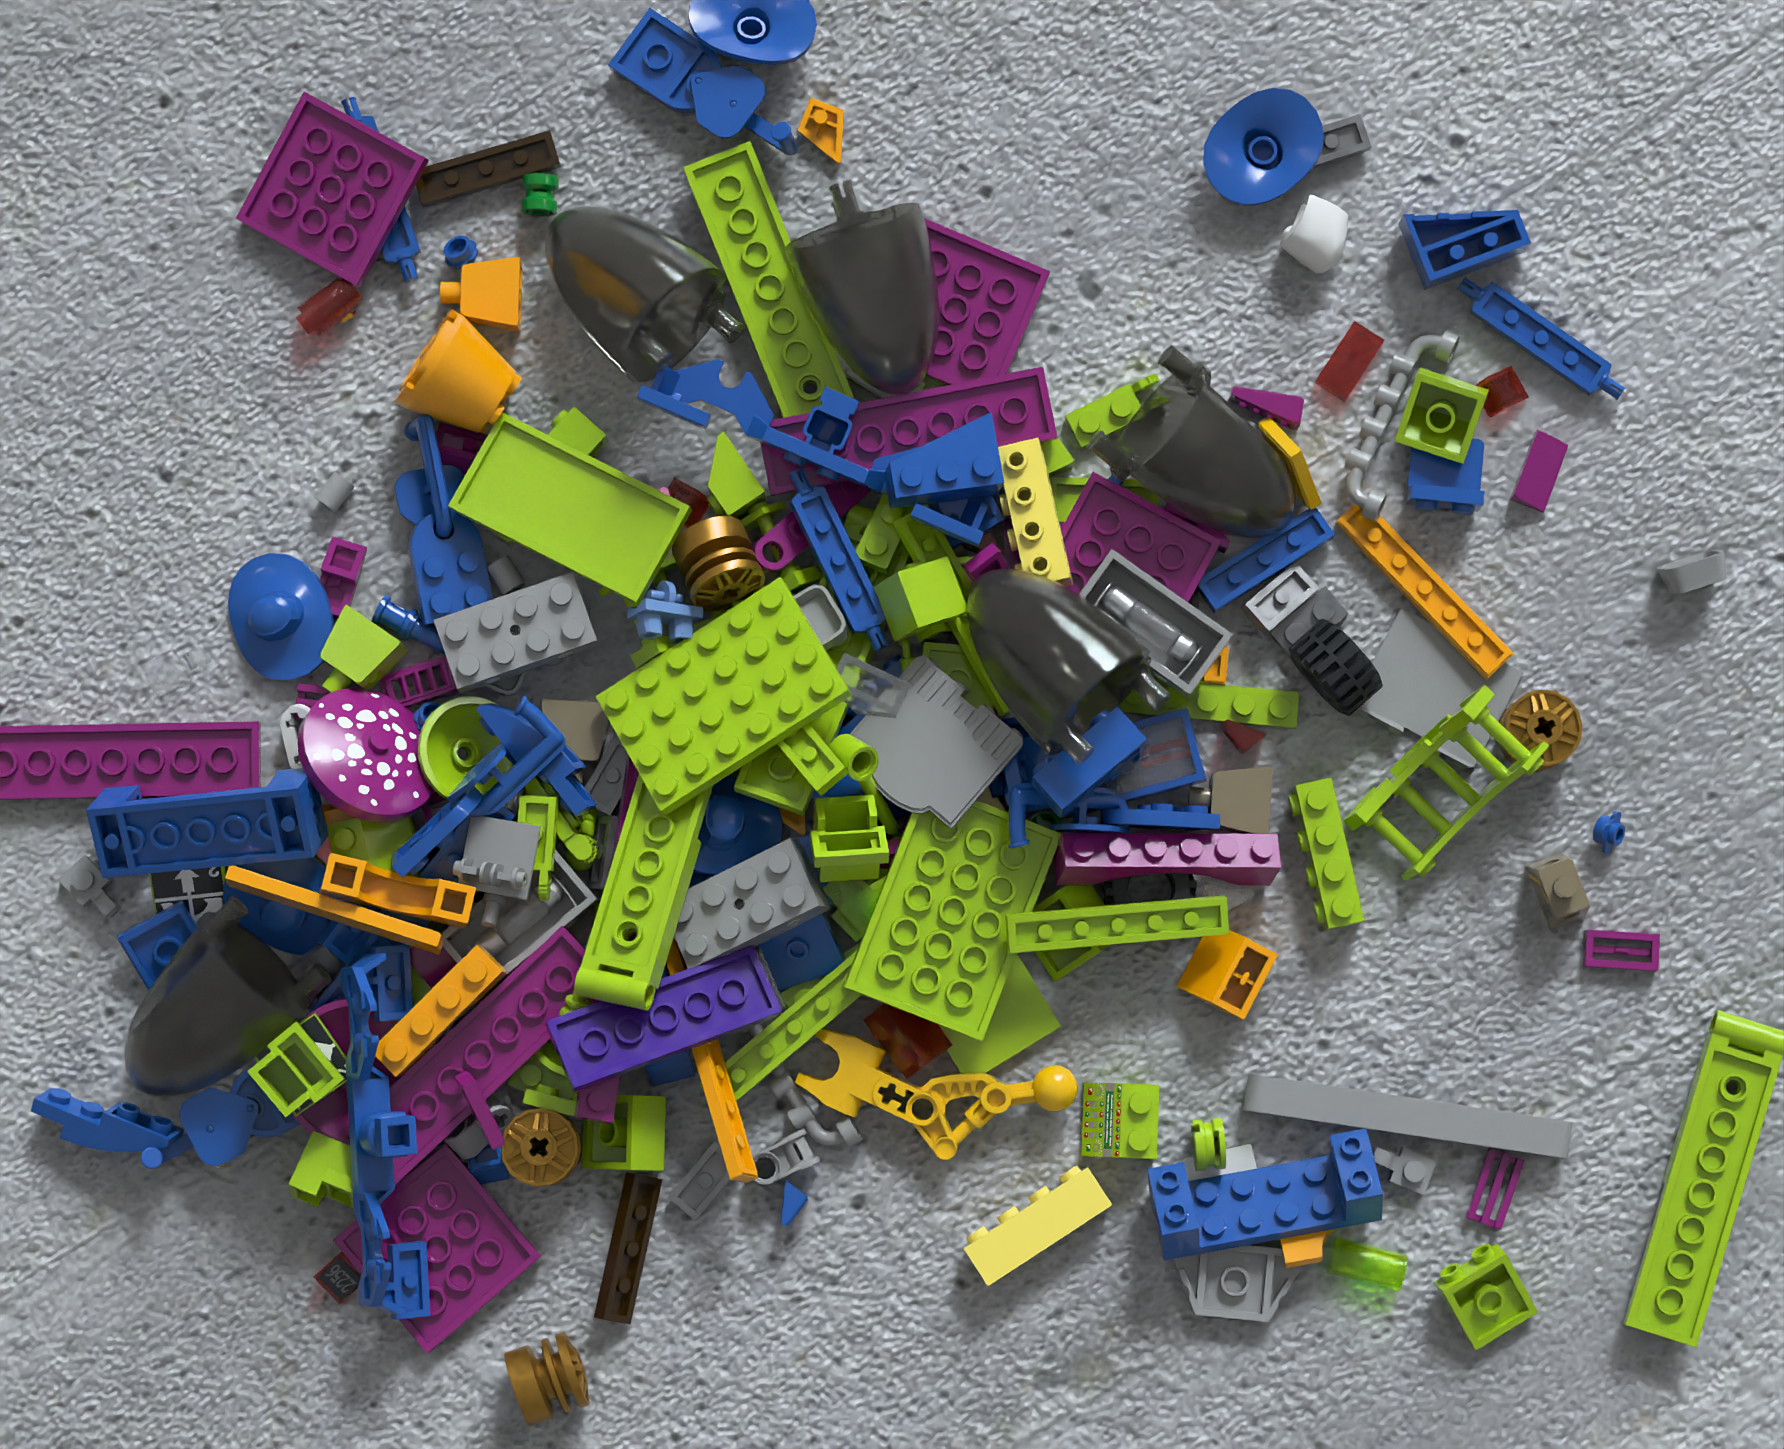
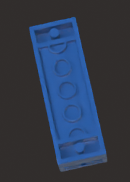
(207, 828)
(1266, 1200)

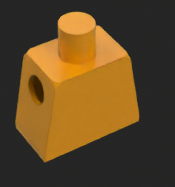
(488, 293)

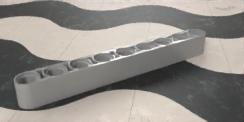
(1407, 1116)

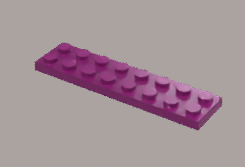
(910, 420)
(156, 756)
(486, 1043)

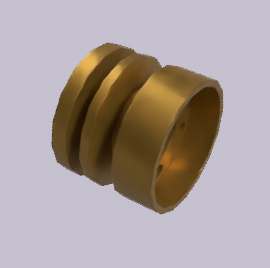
(717, 563)
(1547, 708)
(563, 1147)
(547, 1378)

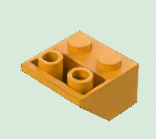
(1227, 972)

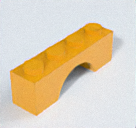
(387, 890)
(438, 1010)

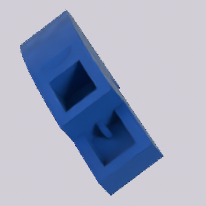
(520, 737)
(114, 1130)

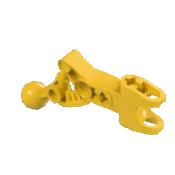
(861, 1080)

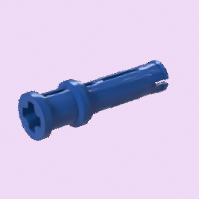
(406, 624)

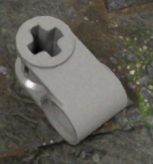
(467, 1137)
(786, 1158)

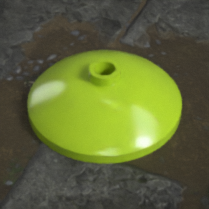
(446, 731)

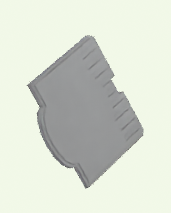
(1427, 681)
(938, 746)

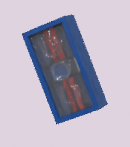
(1168, 761)

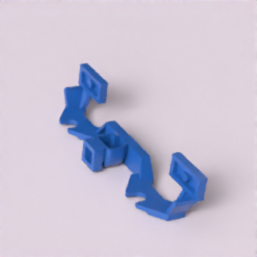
(825, 431)
(380, 1134)

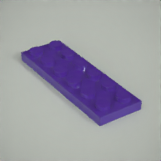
(685, 1013)

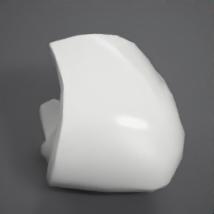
(1317, 235)

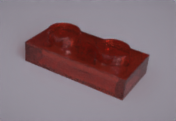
(1349, 361)

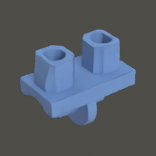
(665, 608)

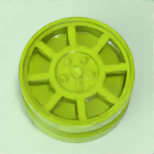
(1204, 1144)

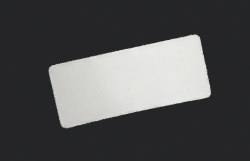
(1237, 1159)

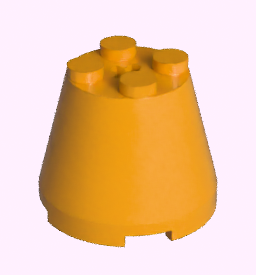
(459, 378)

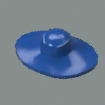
(755, 29)
(1263, 146)
(280, 616)
(735, 829)
(277, 923)

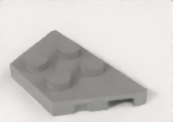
(1236, 1282)

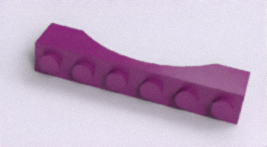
(1110, 856)

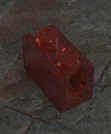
(907, 1038)

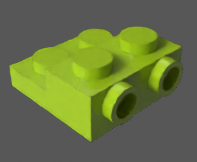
(1485, 1295)

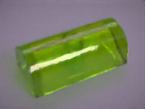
(1367, 1264)

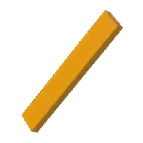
(1426, 591)
(334, 909)

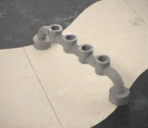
(1388, 400)
(802, 1113)

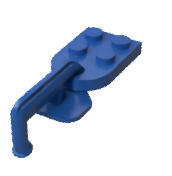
(691, 79)
(445, 572)
(469, 801)
(1115, 815)
(222, 1123)

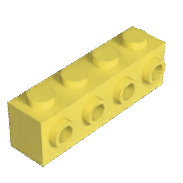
(1033, 512)
(1036, 1226)

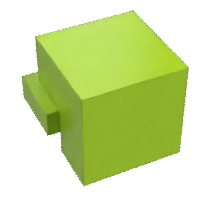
(921, 599)
(847, 839)
(294, 1070)
(323, 1171)

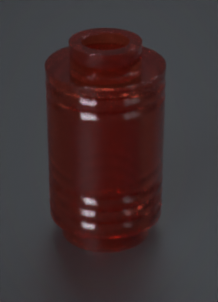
(328, 306)

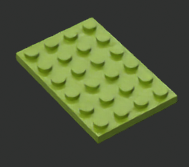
(723, 696)
(941, 917)

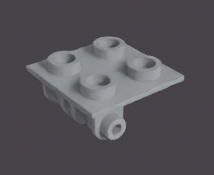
(498, 856)

